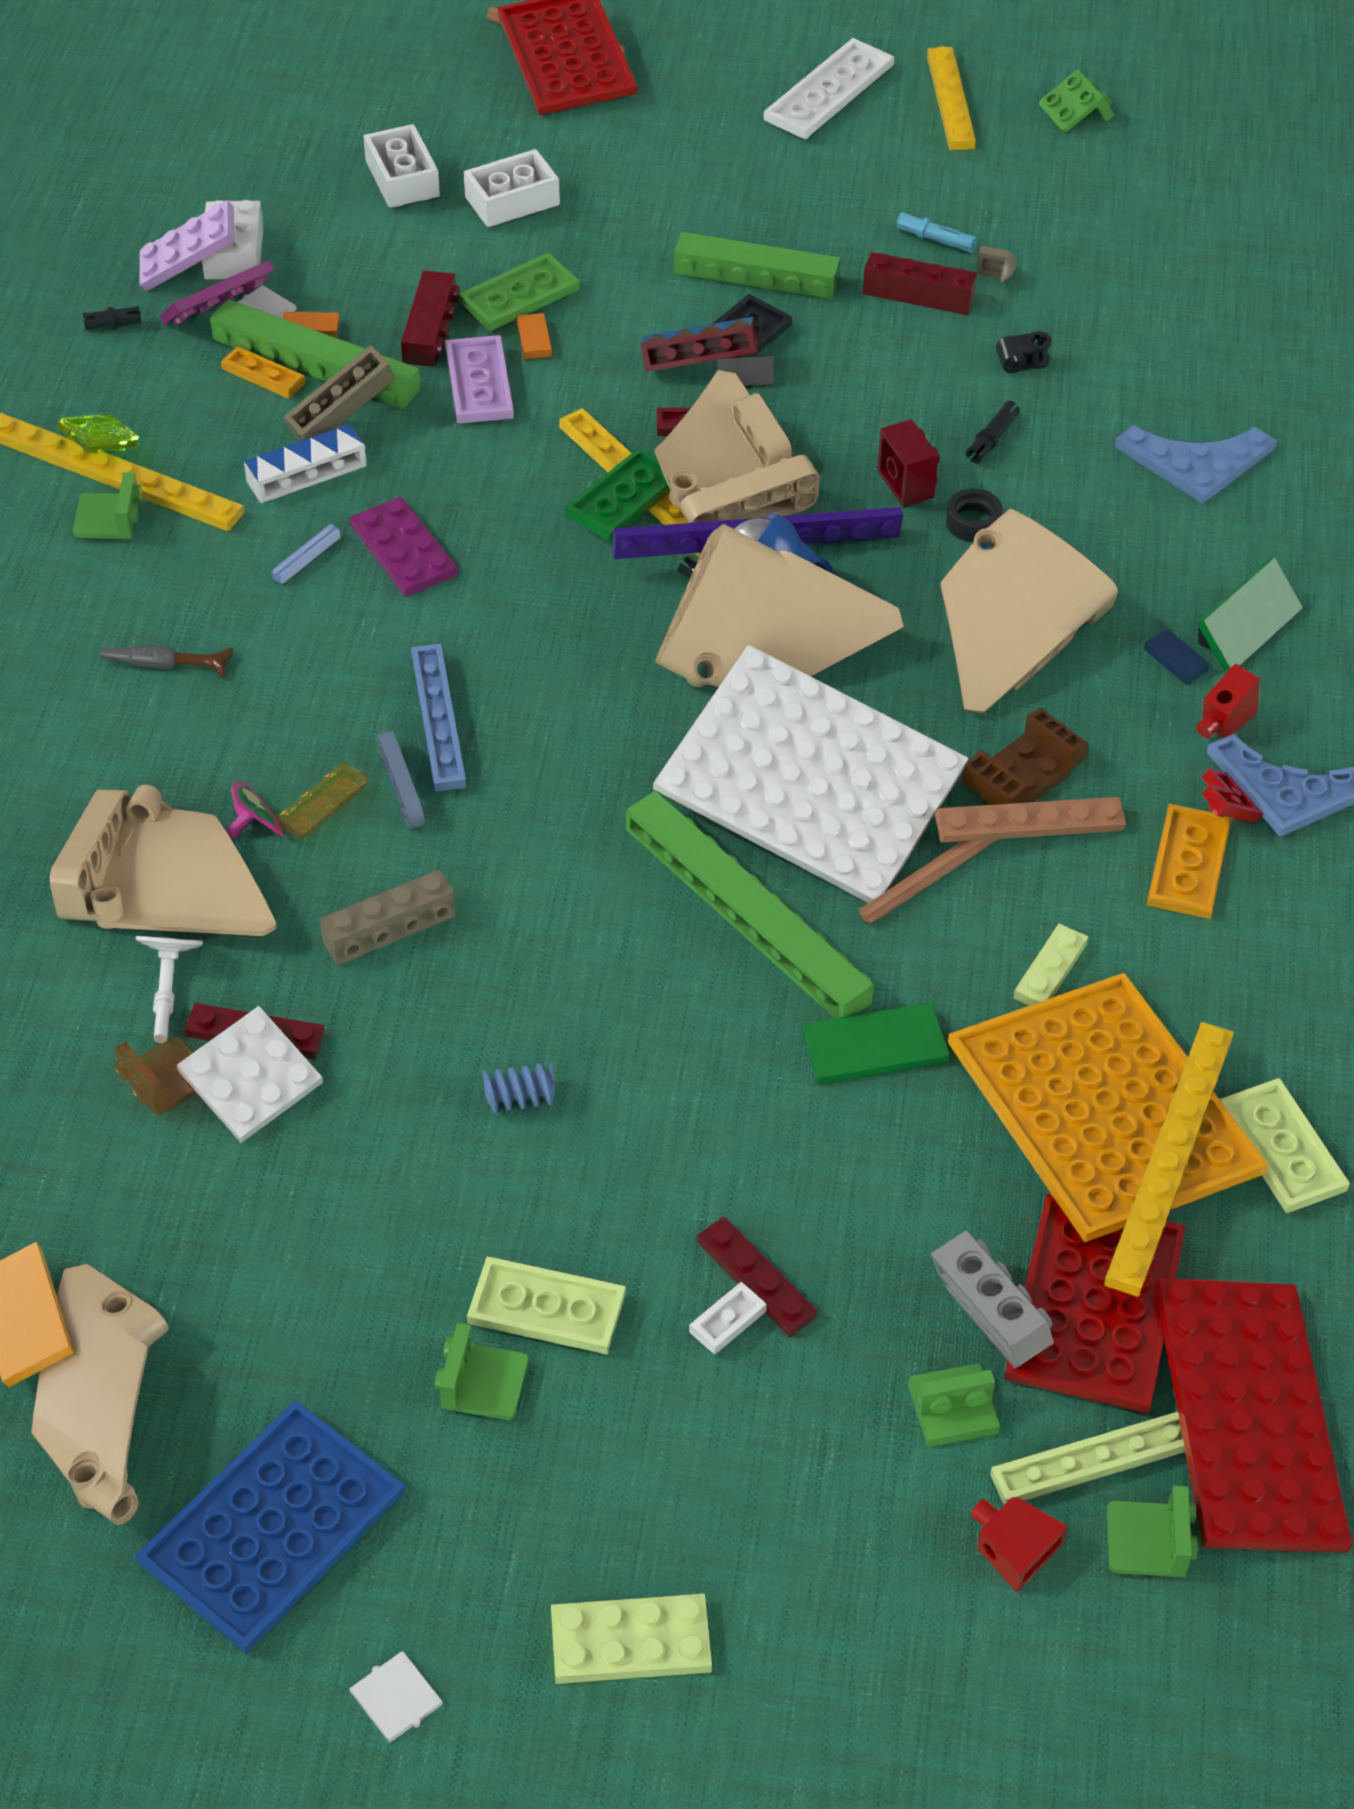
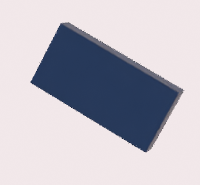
(1176, 656)

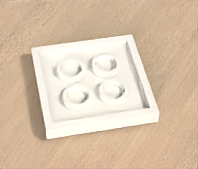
(249, 1074)

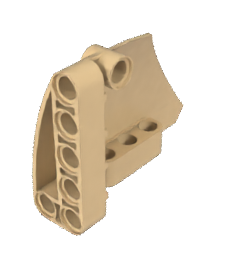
(734, 459)
(773, 603)
(1017, 605)

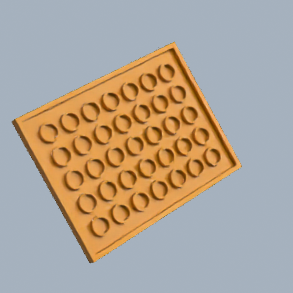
(1086, 1098)

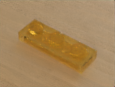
(322, 800)

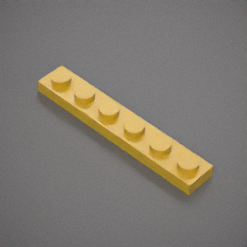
(951, 98)

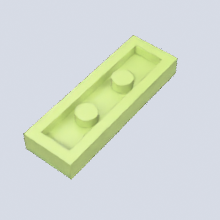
(1051, 965)

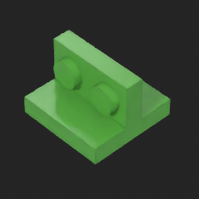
(955, 1404)

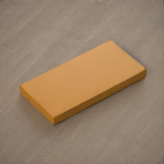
(1189, 861)
(30, 1317)

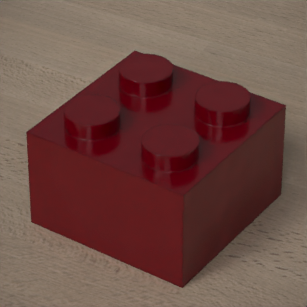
(907, 462)

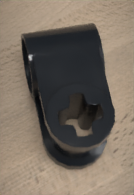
(1022, 353)

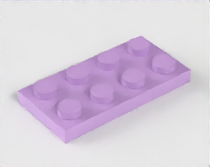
(186, 245)
(479, 379)

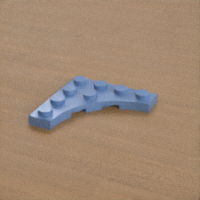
(1196, 467)
(1284, 794)

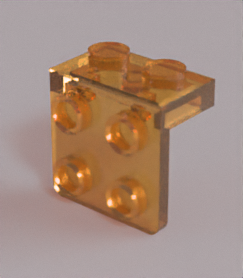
(155, 1074)

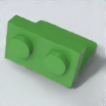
(1075, 100)
(109, 513)
(480, 1377)
(1152, 1536)

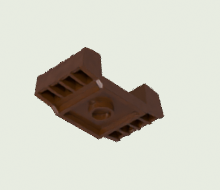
(1028, 764)

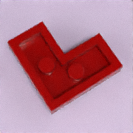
(1228, 798)

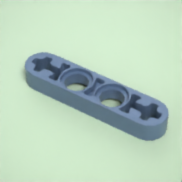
(400, 780)

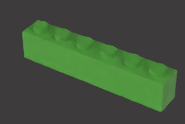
(756, 265)

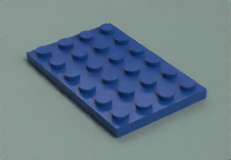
(270, 1526)

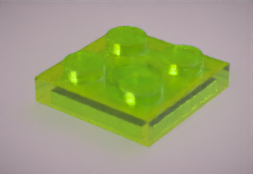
(98, 433)

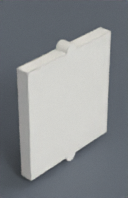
(268, 302)
(396, 1696)

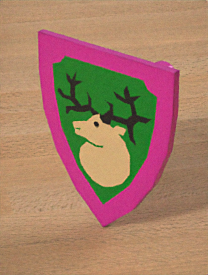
(248, 807)

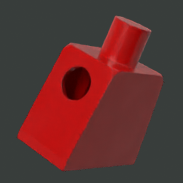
(1229, 703)
(1017, 1538)

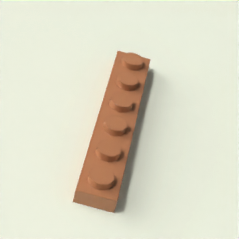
(1030, 819)

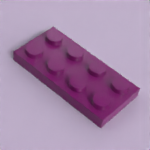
(227, 289)
(403, 546)

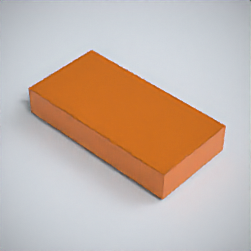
(322, 322)
(534, 336)

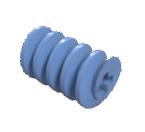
(519, 1087)

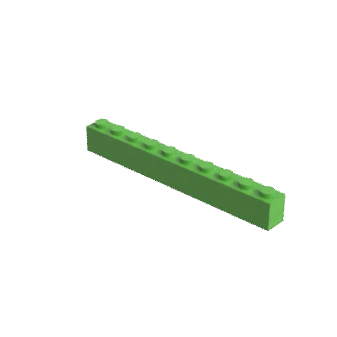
(749, 907)

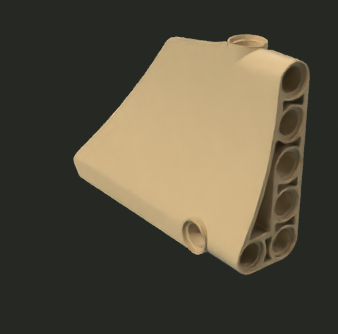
(155, 870)

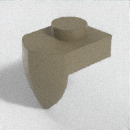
(996, 263)

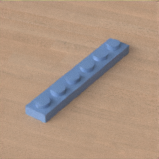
(438, 718)

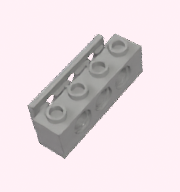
(992, 1299)

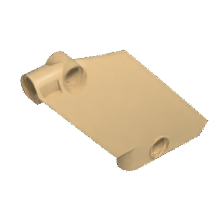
(91, 1396)

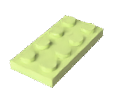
(1297, 1160)
(546, 1305)
(630, 1638)

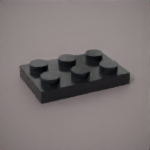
(767, 319)

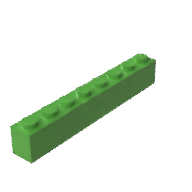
(304, 349)

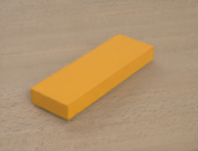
(263, 372)

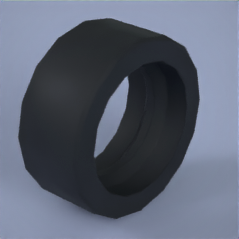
(971, 500)

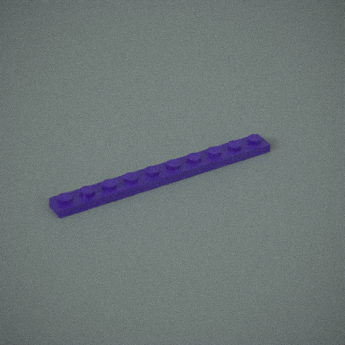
(811, 528)

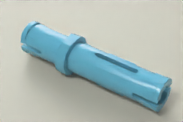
(926, 229)

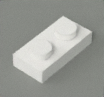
(727, 1318)

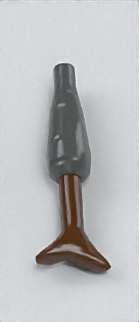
(166, 657)

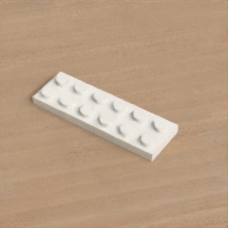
(828, 88)

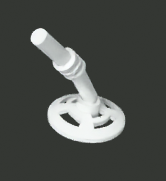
(164, 998)

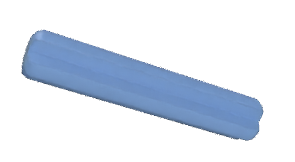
(305, 554)

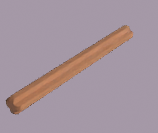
(921, 879)

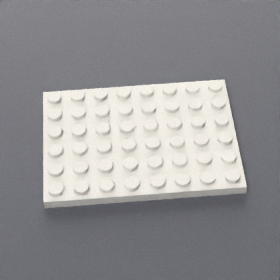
(811, 774)

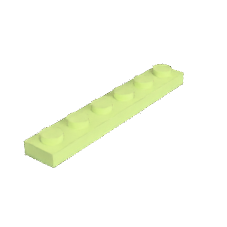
(1089, 1459)

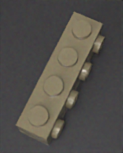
(340, 395)
(387, 917)

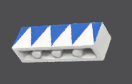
(305, 463)

